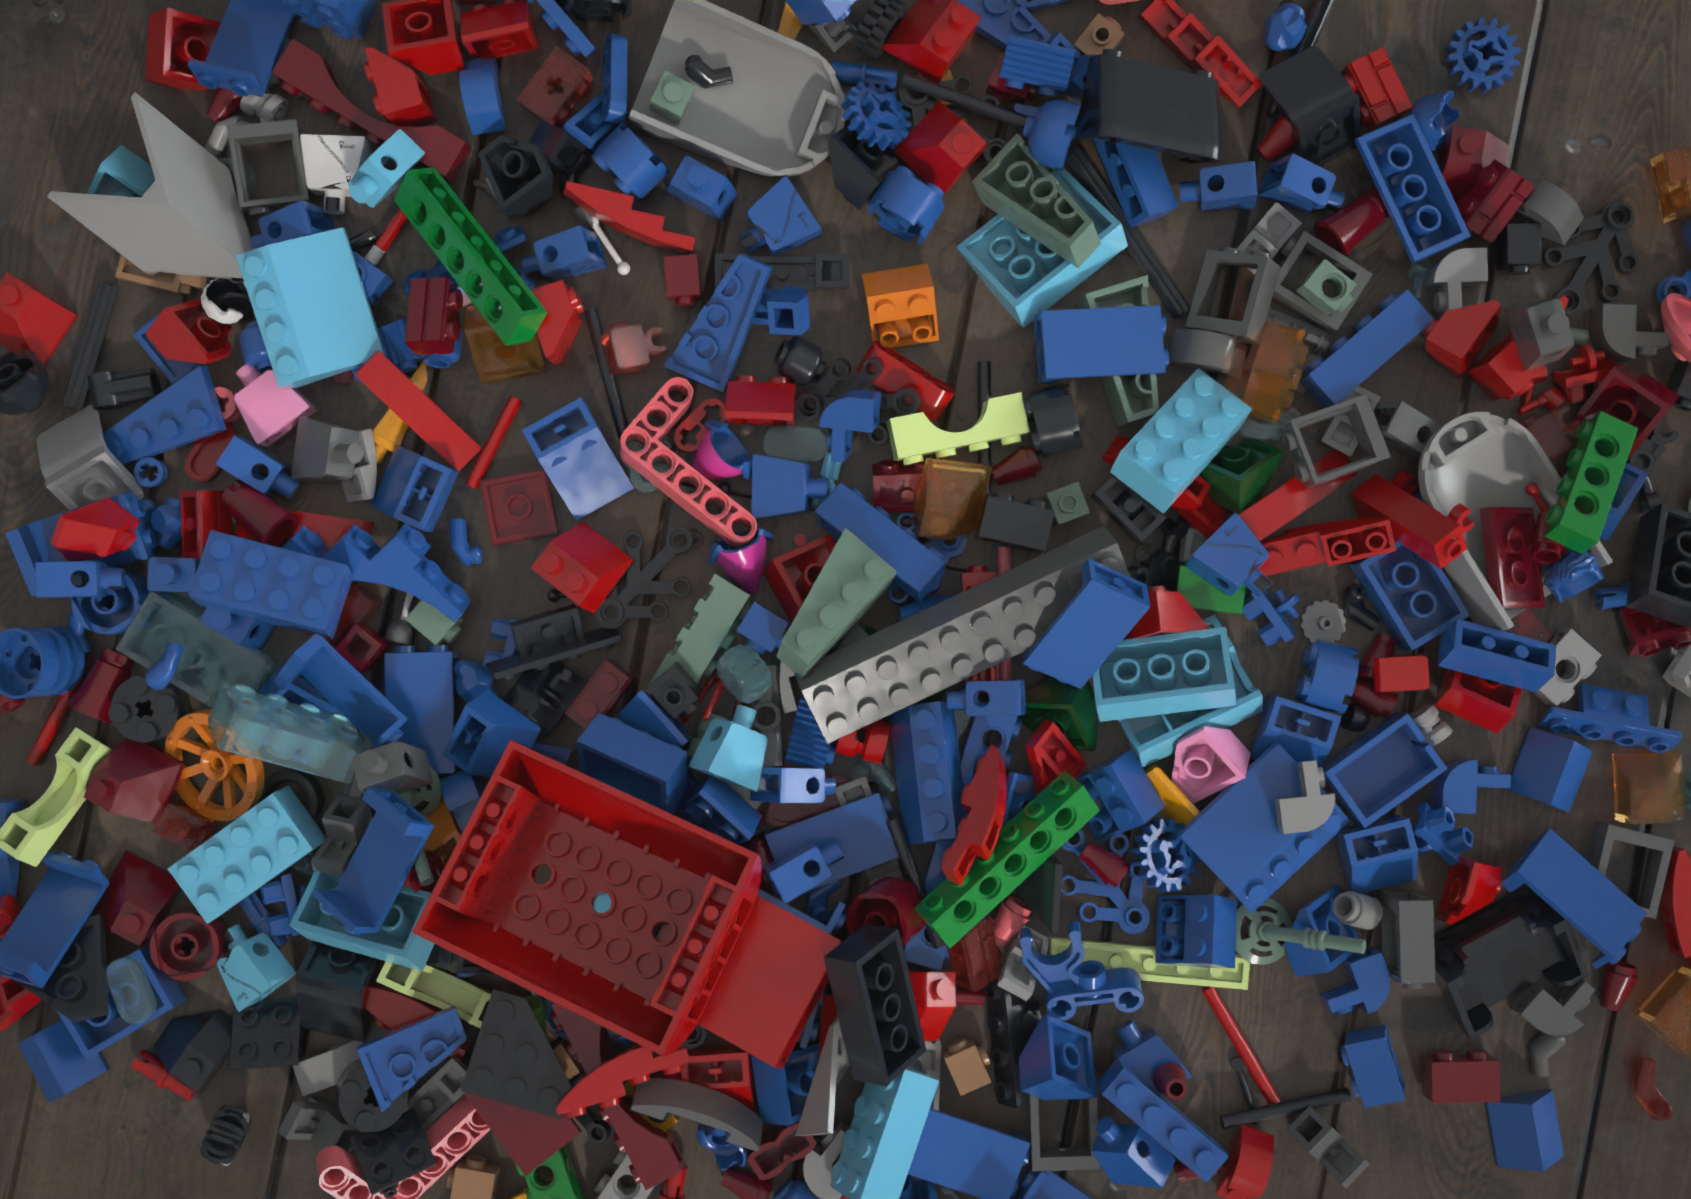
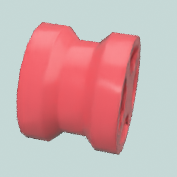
(228, 406)

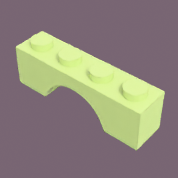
(916, 436)
(33, 831)
(438, 989)

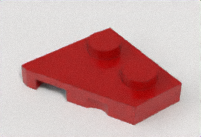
(1051, 755)

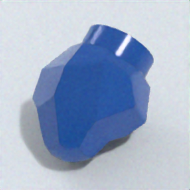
(1285, 27)
(167, 523)
(471, 680)

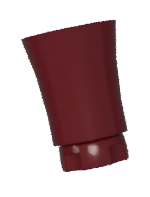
(1352, 222)
(259, 514)
(100, 684)

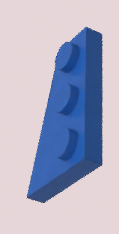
(406, 1054)

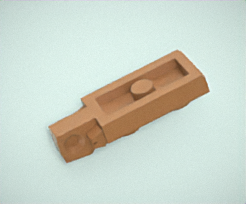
(164, 281)

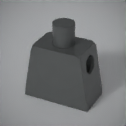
(1540, 331)
(1404, 427)
(324, 451)
(388, 769)

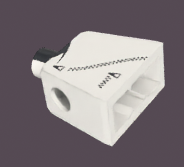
(331, 164)

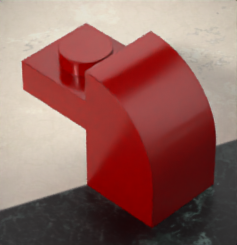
(1248, 1165)

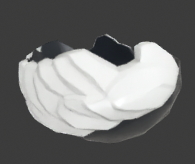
(226, 301)

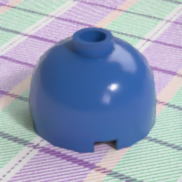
(1052, 132)

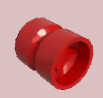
(874, 742)

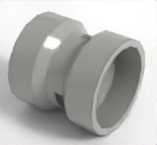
(267, 108)
(1430, 724)

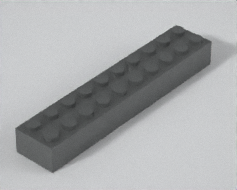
(950, 638)

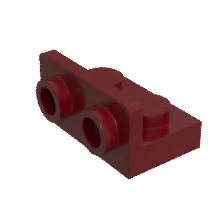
(896, 485)
(1651, 634)

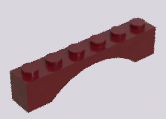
(310, 74)
(648, 1147)

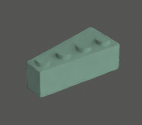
(1036, 203)
(1129, 396)
(840, 596)
(708, 630)

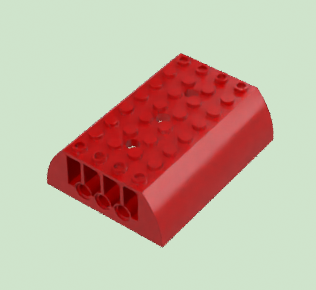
(551, 932)

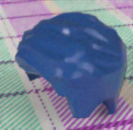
(1434, 116)
(1572, 574)
(725, 1152)

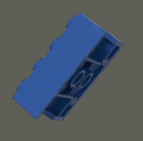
(1241, 835)

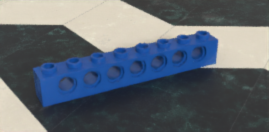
(920, 948)

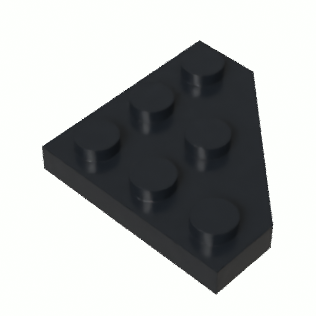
(80, 979)
(515, 1059)

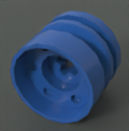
(39, 661)

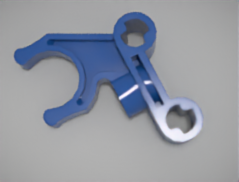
(1077, 984)

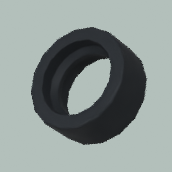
(309, 783)

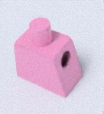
(269, 408)

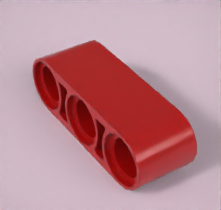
(903, 372)

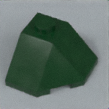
(1241, 473)
(1066, 706)

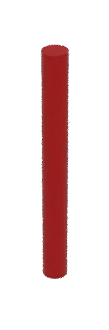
(1241, 1045)

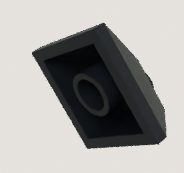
(859, 168)
(1043, 892)

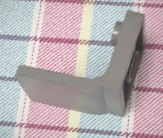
(79, 464)

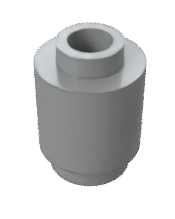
(1358, 910)

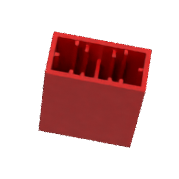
(768, 983)

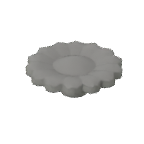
(1323, 621)

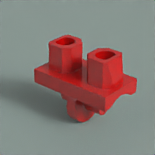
(1585, 369)

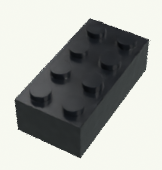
(875, 1004)

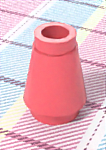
(1010, 919)

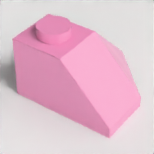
(1208, 762)

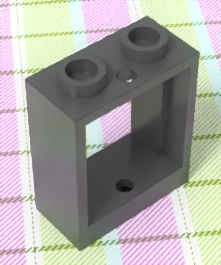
(265, 133)
(1259, 301)
(1303, 308)
(1366, 431)
(1600, 851)
(1408, 937)
(1065, 1157)

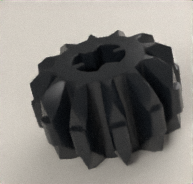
(225, 1135)

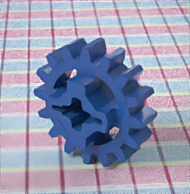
(1468, 59)
(876, 115)
(1164, 856)

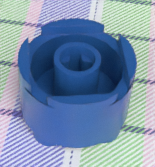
(631, 160)
(907, 205)
(98, 614)
(1328, 675)

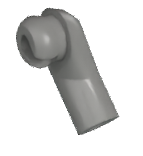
(220, 134)

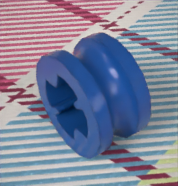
(162, 475)

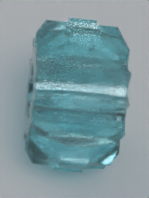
(744, 673)

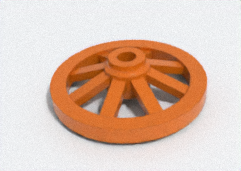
(217, 766)

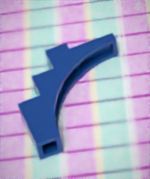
(396, 564)

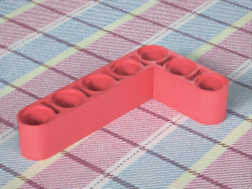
(680, 471)
(448, 1139)

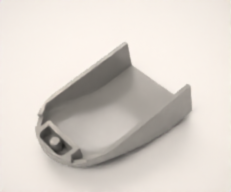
(770, 116)
(1483, 465)

